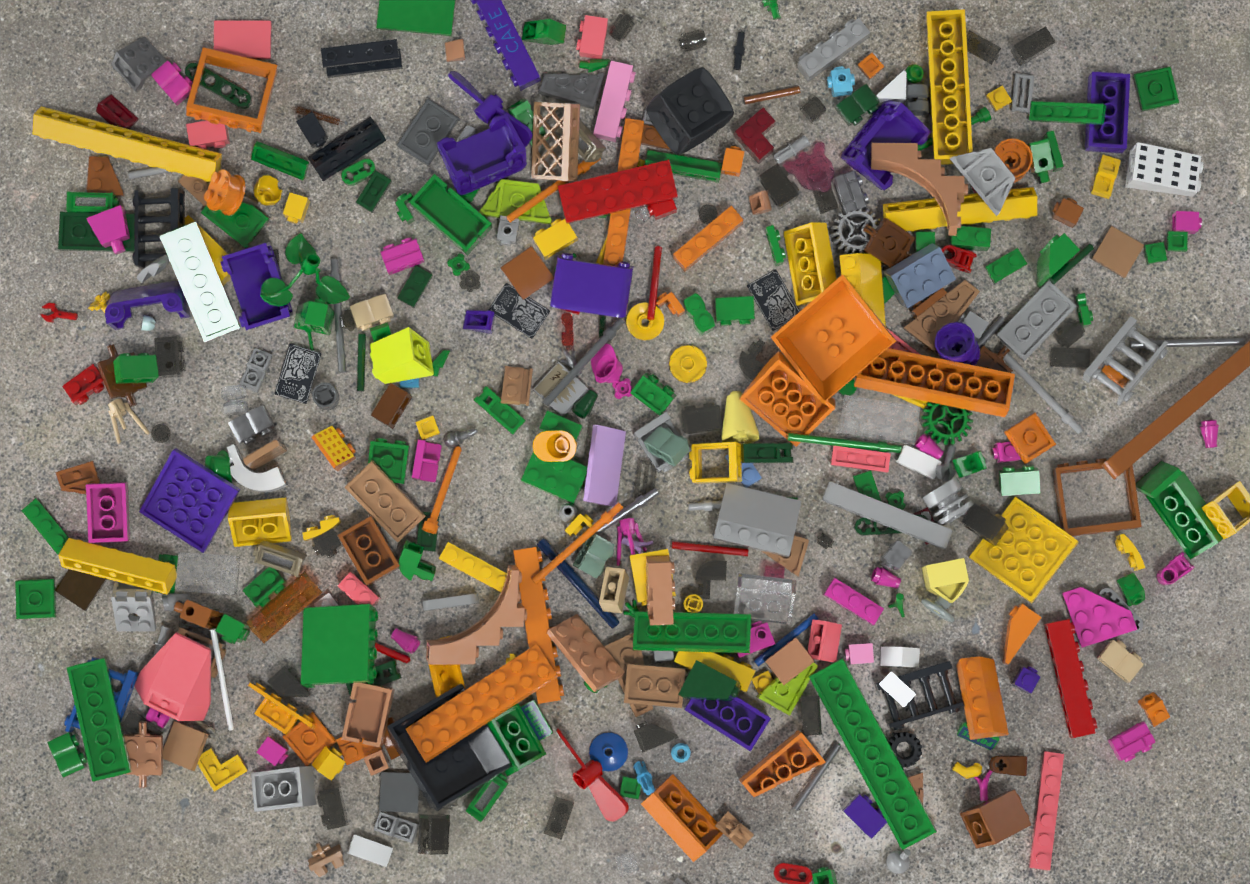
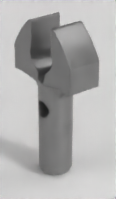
(945, 470)

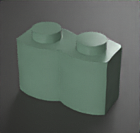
(667, 446)
(594, 555)

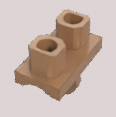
(734, 830)
(324, 855)

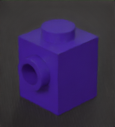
(1026, 679)

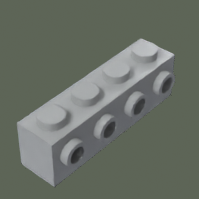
(832, 50)

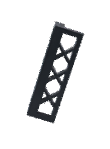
(347, 150)

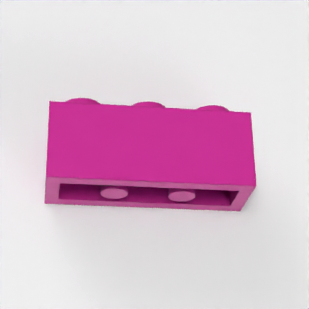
(853, 601)

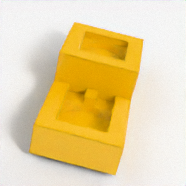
(1105, 176)

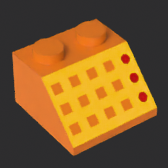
(334, 448)

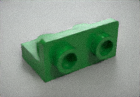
(653, 393)
(264, 587)

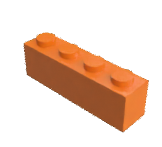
(708, 238)

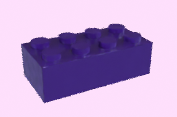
(1112, 91)
(731, 718)

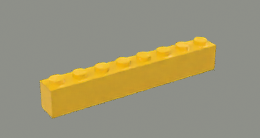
(929, 215)

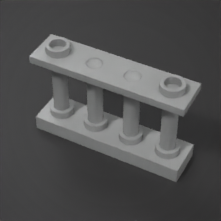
(1117, 344)

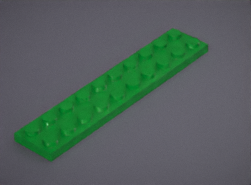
(873, 754)

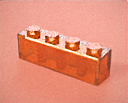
(284, 607)

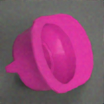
(606, 365)

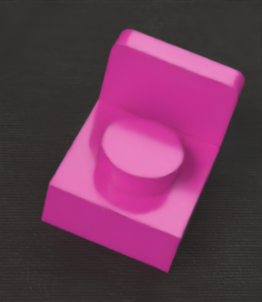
(1005, 452)

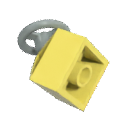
(946, 582)

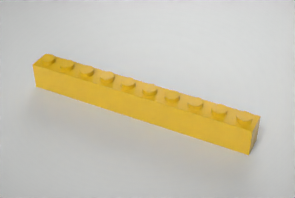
(126, 143)

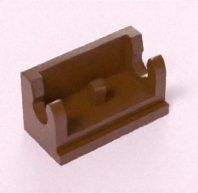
(391, 405)

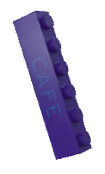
(507, 43)

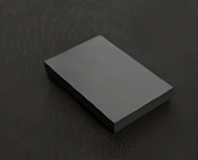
(425, 130)

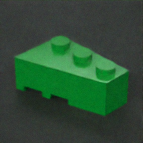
(316, 316)

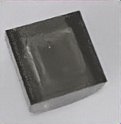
(813, 109)

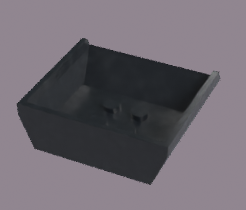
(458, 768)

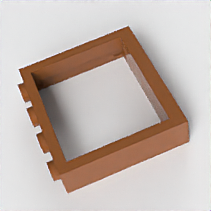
(1102, 528)

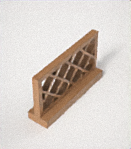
(569, 146)

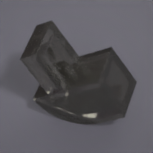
(748, 364)
(710, 572)

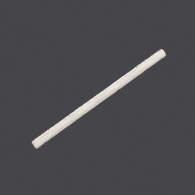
(222, 679)

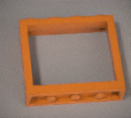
(240, 64)

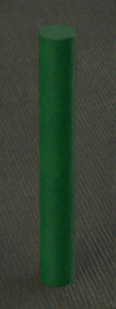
(1072, 263)
(361, 363)

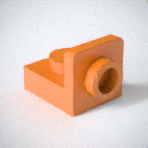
(673, 304)

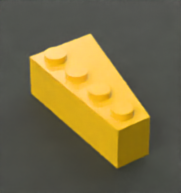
(724, 664)

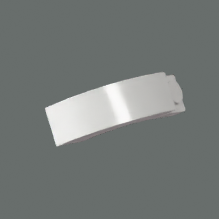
(260, 482)

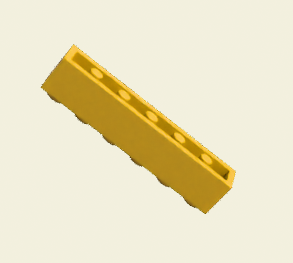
(118, 565)

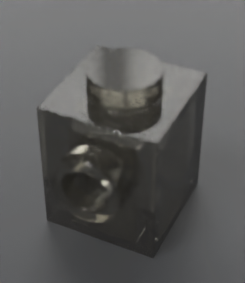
(327, 544)

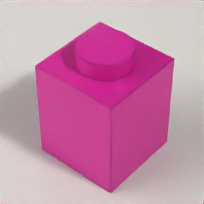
(1186, 222)
(273, 751)

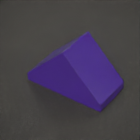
(479, 321)

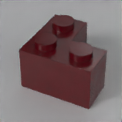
(752, 134)

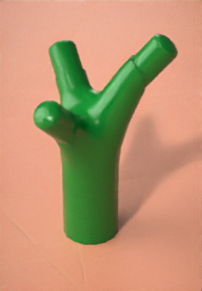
(899, 603)
(631, 612)

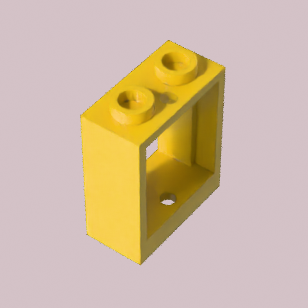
(735, 462)
(1236, 494)

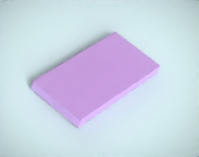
(604, 465)

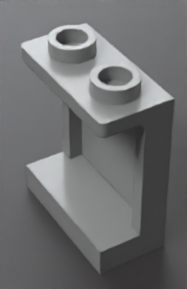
(644, 432)

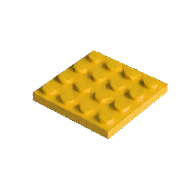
(1026, 552)

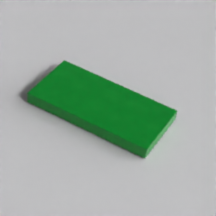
(417, 16)

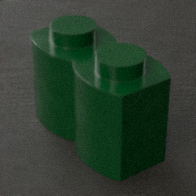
(857, 105)

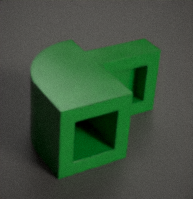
(411, 564)

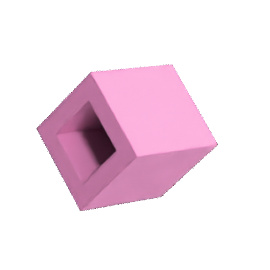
(859, 653)

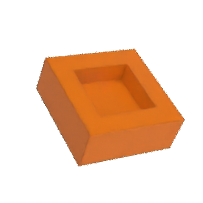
(870, 66)

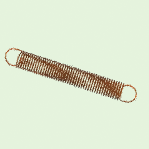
(318, 114)

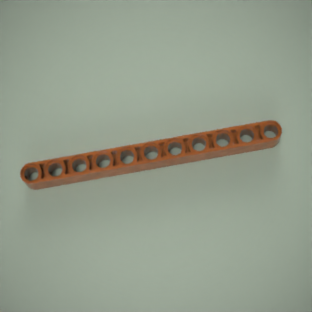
(1178, 412)

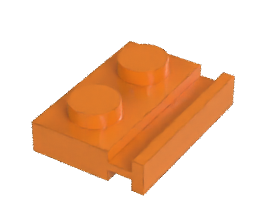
(355, 751)

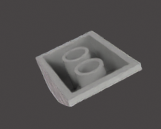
(283, 788)

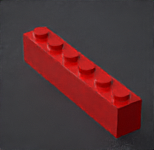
(1069, 678)

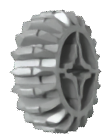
(868, 219)

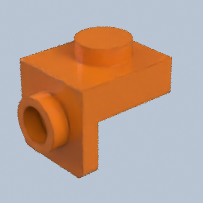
(1154, 709)

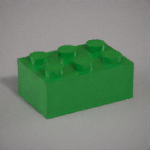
(558, 478)

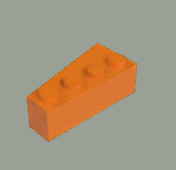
(782, 764)

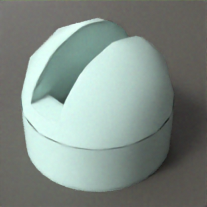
(148, 323)

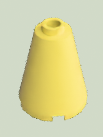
(738, 421)

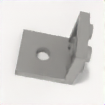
(133, 599)

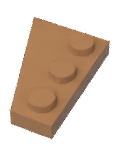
(794, 561)

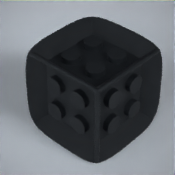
(690, 110)

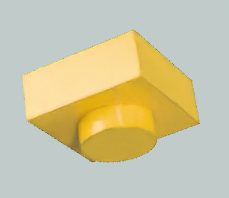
(998, 98)
(427, 428)
(762, 681)

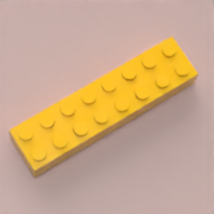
(949, 84)

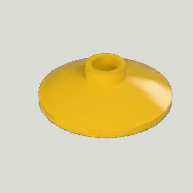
(639, 331)

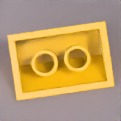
(259, 521)

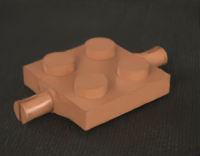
(144, 754)

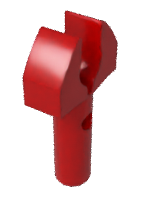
(57, 313)

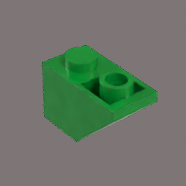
(544, 32)

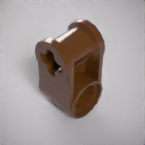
(1011, 765)

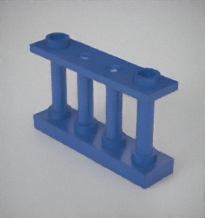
(122, 697)

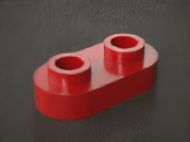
(792, 874)

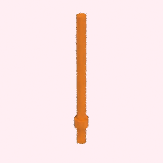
(583, 167)
(605, 518)

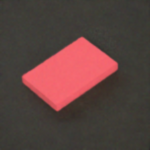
(244, 38)

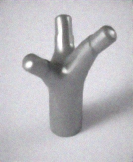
(571, 362)

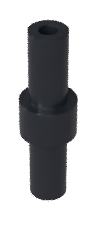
(739, 51)

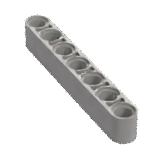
(887, 515)

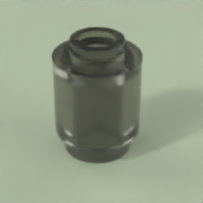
(621, 27)
(692, 40)
(1069, 334)

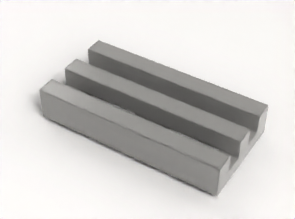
(1020, 109)

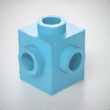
(842, 87)

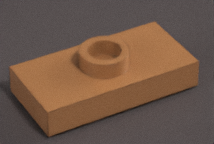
(196, 187)

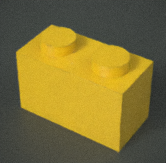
(554, 238)

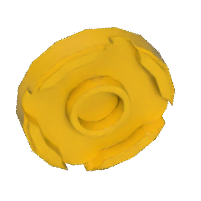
(688, 364)

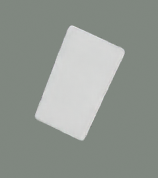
(897, 689)

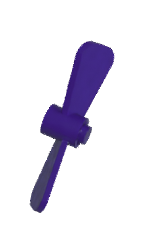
(490, 107)

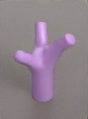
(637, 545)

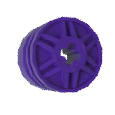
(954, 338)

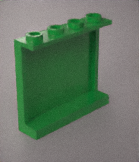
(339, 645)

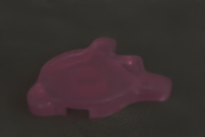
(812, 170)

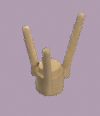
(118, 409)

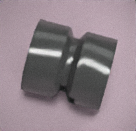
(917, 99)
(325, 396)

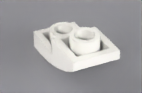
(918, 461)
(370, 850)

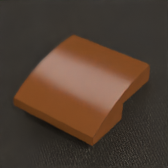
(527, 273)

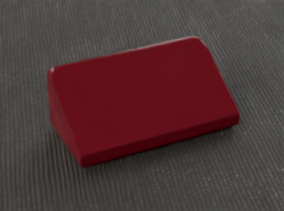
(116, 113)

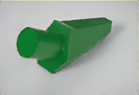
(594, 64)
(439, 362)

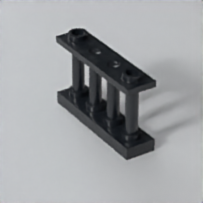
(361, 58)
(175, 218)
(923, 677)

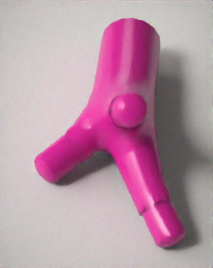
(983, 785)

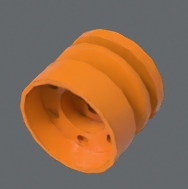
(1017, 153)

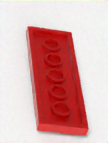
(617, 191)

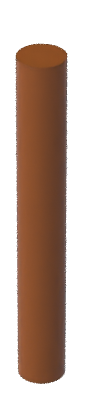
(772, 95)

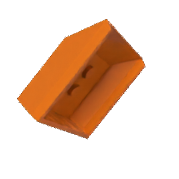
(833, 339)

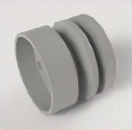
(948, 501)

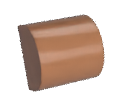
(760, 203)

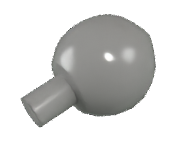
(898, 861)

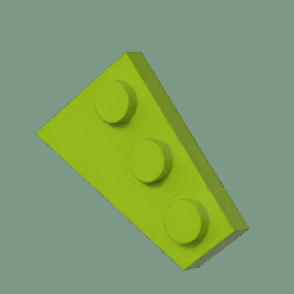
(786, 696)

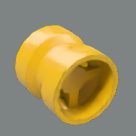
(693, 603)

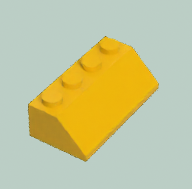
(809, 260)
(866, 276)

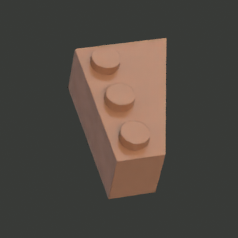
(659, 590)

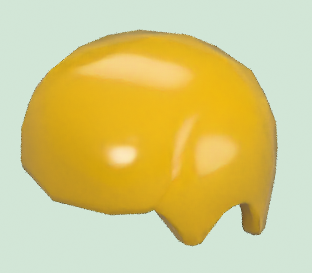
(267, 190)

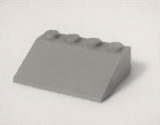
(757, 520)

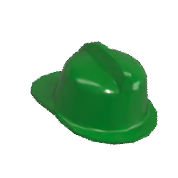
(219, 464)

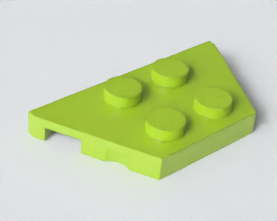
(510, 196)

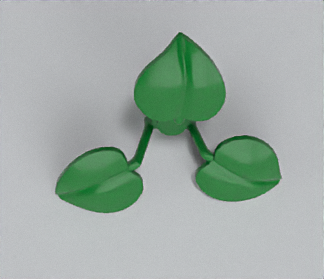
(301, 252)

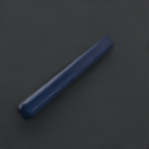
(578, 583)

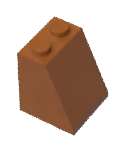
(995, 819)

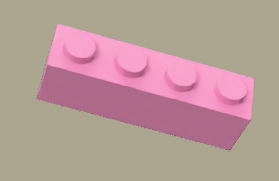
(613, 101)

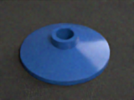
(616, 744)

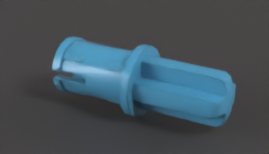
(644, 777)

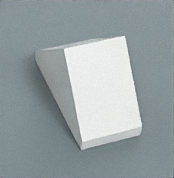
(894, 90)
(900, 657)

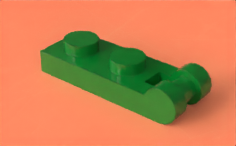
(500, 412)

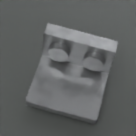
(137, 62)

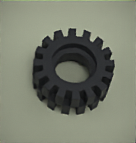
(915, 746)

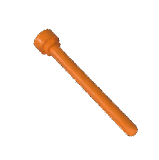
(431, 525)

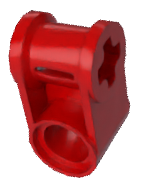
(959, 258)

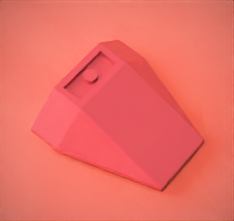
(178, 680)

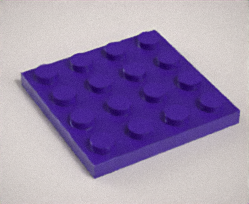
(189, 500)

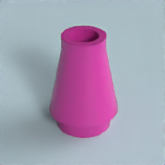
(1209, 431)
(928, 446)
(885, 578)
(406, 641)

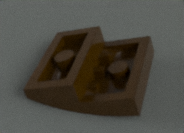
(80, 588)

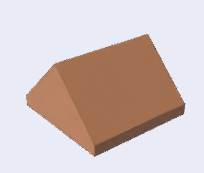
(789, 661)

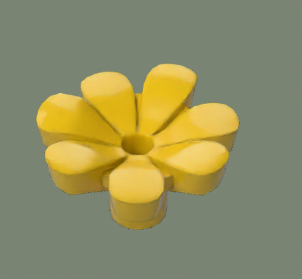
(100, 302)

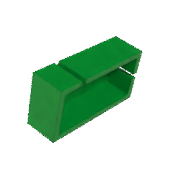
(450, 214)

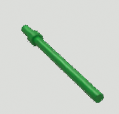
(879, 447)

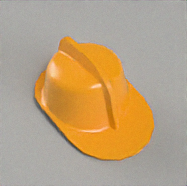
(554, 446)

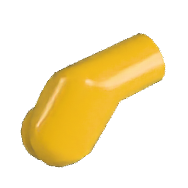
(968, 772)

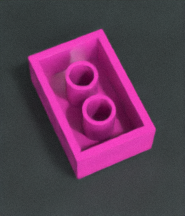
(107, 512)

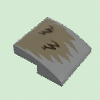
(568, 396)

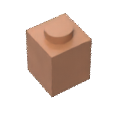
(377, 762)

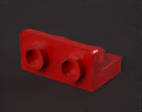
(84, 385)

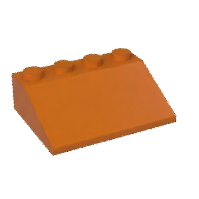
(785, 399)

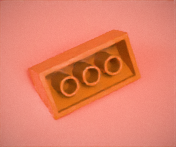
(981, 697)
(682, 817)

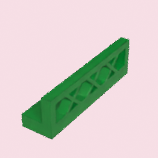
(688, 166)

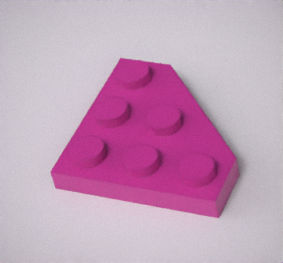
(1096, 616)

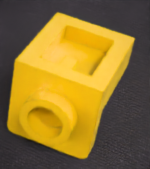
(575, 527)

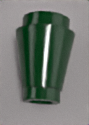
(585, 404)

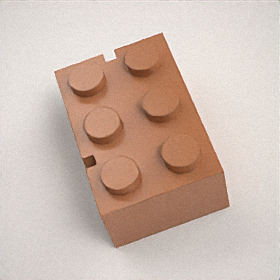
(369, 714)

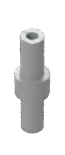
(706, 505)

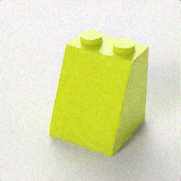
(401, 357)

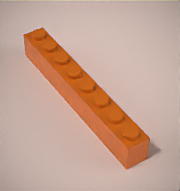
(538, 616)

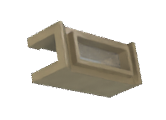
(589, 146)
(279, 558)

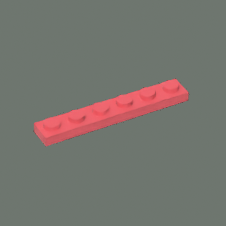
(1046, 810)

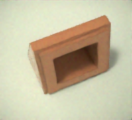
(455, 50)

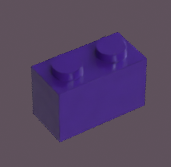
(864, 815)

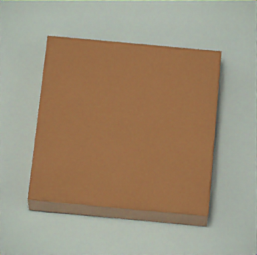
(1117, 252)
(184, 746)

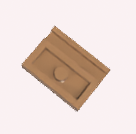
(516, 385)

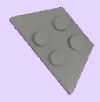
(987, 176)

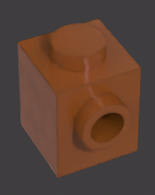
(1067, 212)

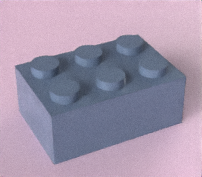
(919, 275)

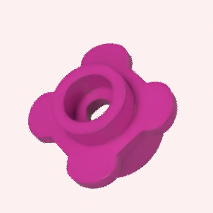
(627, 388)

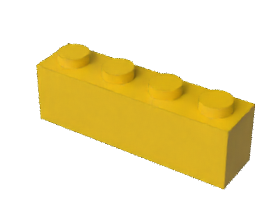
(473, 566)

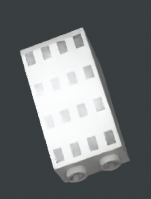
(1163, 170)

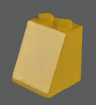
(638, 567)

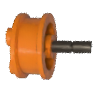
(227, 193)

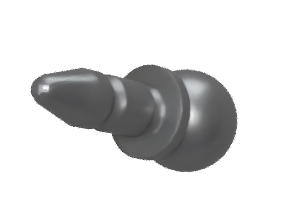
(453, 439)

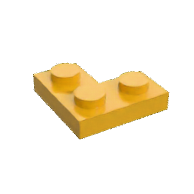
(220, 774)

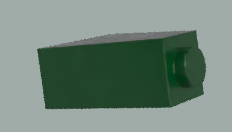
(708, 684)

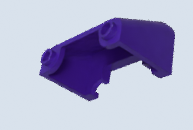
(888, 124)
(483, 156)
(248, 273)
(591, 286)
(167, 293)

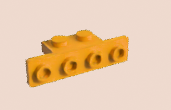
(445, 677)
(278, 714)

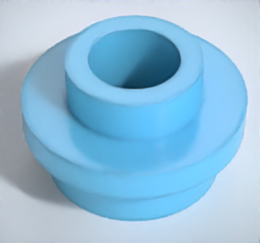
(680, 746)

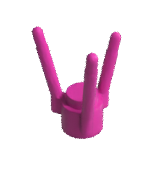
(627, 527)

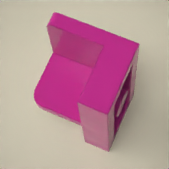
(426, 461)

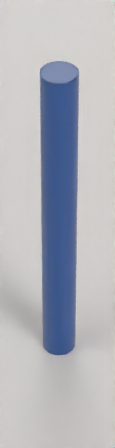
(791, 635)

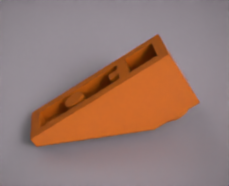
(1019, 628)

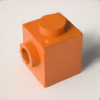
(732, 161)

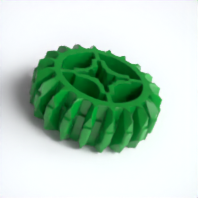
(948, 427)

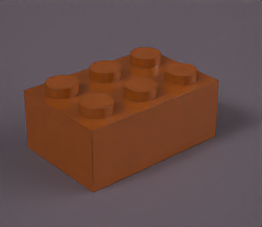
(369, 551)

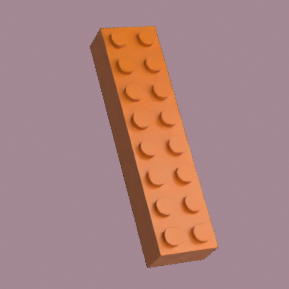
(939, 382)

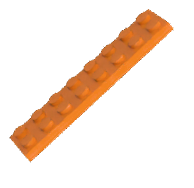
(481, 703)

